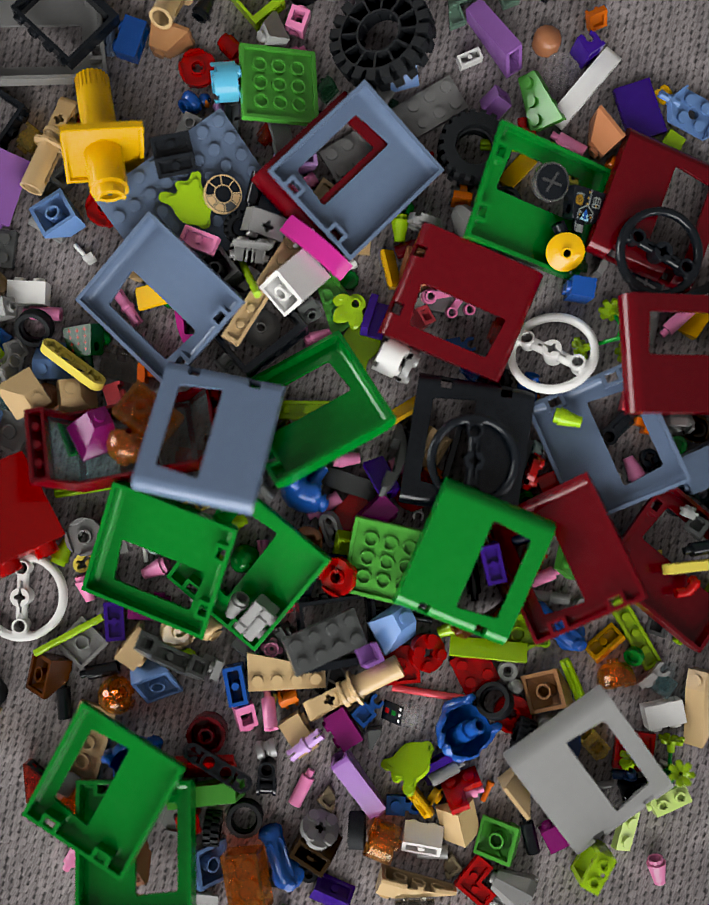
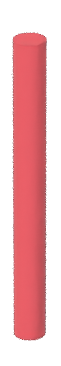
(425, 692)

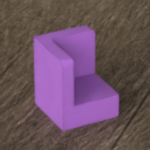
(496, 101)
(369, 655)

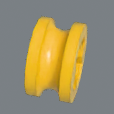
(665, 88)

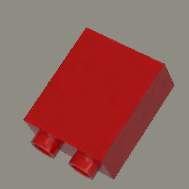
(25, 517)

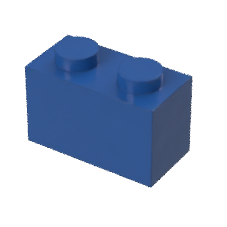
(131, 39)
(579, 289)
(236, 684)

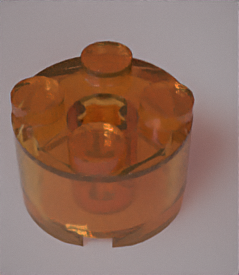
(382, 841)

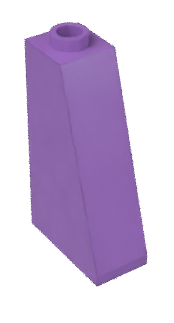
(495, 37)
(11, 173)
(358, 783)

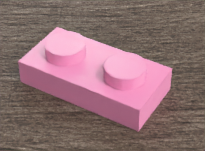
(200, 240)

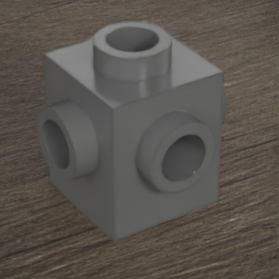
(309, 310)

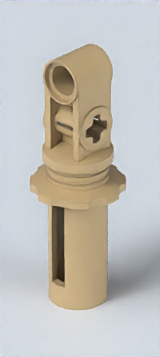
(165, 11)
(48, 147)
(354, 688)

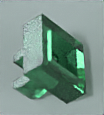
(327, 89)

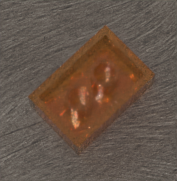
(136, 409)
(246, 875)

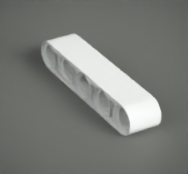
(587, 85)

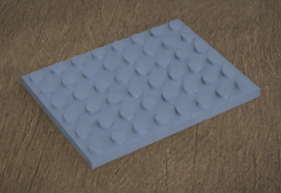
(216, 151)

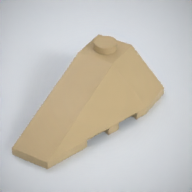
(697, 707)
(405, 884)

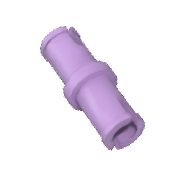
(305, 744)

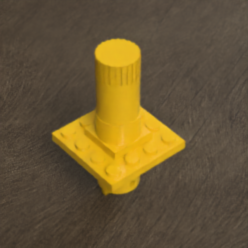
(100, 147)

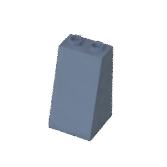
(697, 465)

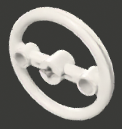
(554, 355)
(22, 605)

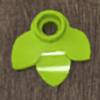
(347, 312)

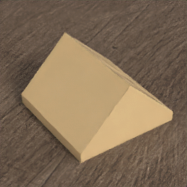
(460, 827)

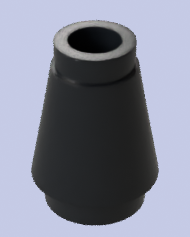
(202, 10)

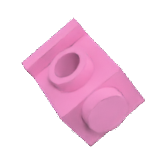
(298, 13)
(245, 723)

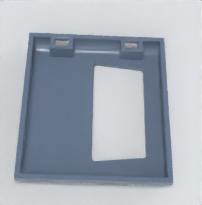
(377, 190)
(177, 277)
(235, 449)
(584, 450)

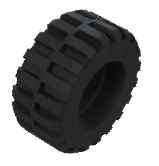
(465, 124)

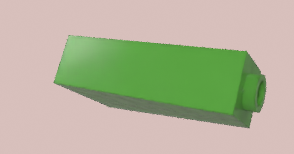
(213, 793)

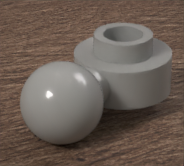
(514, 685)

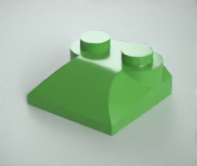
(497, 840)

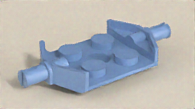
(678, 108)

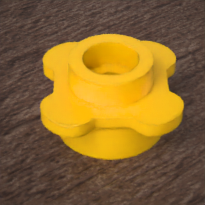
(435, 796)

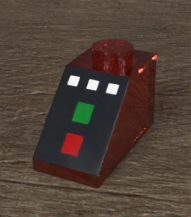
(32, 776)

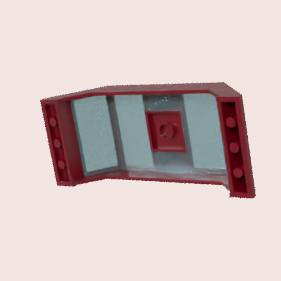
(57, 464)

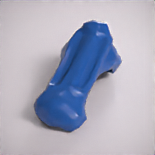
(572, 640)
(286, 872)

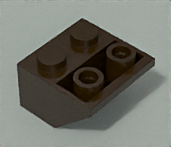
(314, 860)

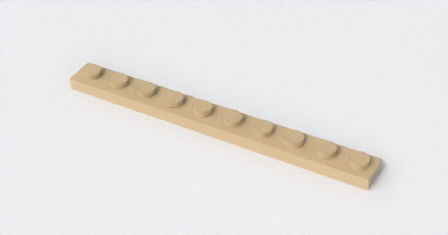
(252, 307)

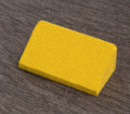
(517, 171)
(390, 268)
(147, 298)
(694, 325)
(404, 410)
(604, 642)
(422, 804)

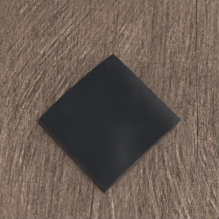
(173, 154)

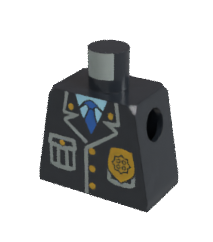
(582, 207)

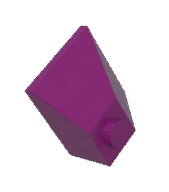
(91, 432)

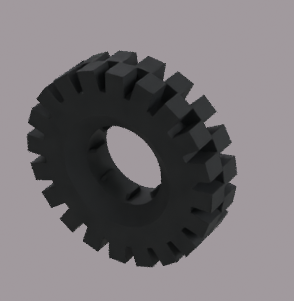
(394, 61)

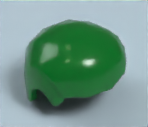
(243, 558)

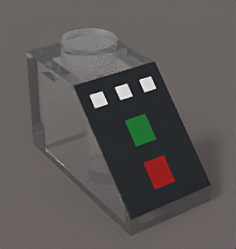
(402, 713)

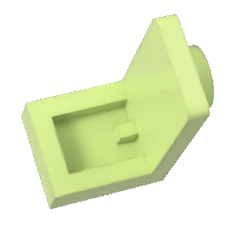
(670, 801)

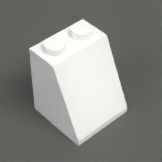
(294, 282)

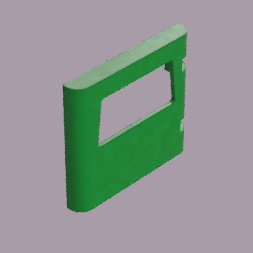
(515, 225)
(332, 427)
(170, 531)
(449, 552)
(279, 573)
(127, 808)
(98, 887)

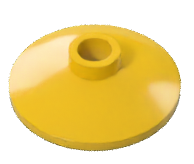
(556, 248)

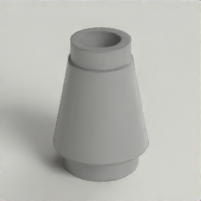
(237, 603)

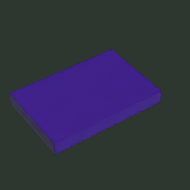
(639, 108)

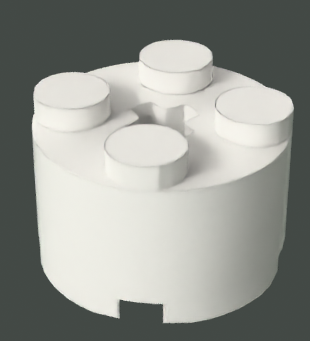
(390, 357)

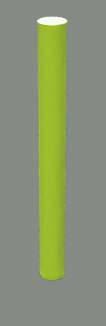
(249, 278)
(68, 635)

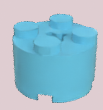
(225, 81)

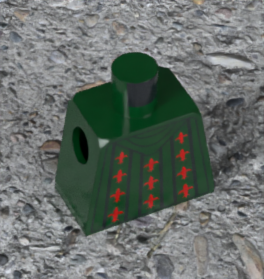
(85, 341)

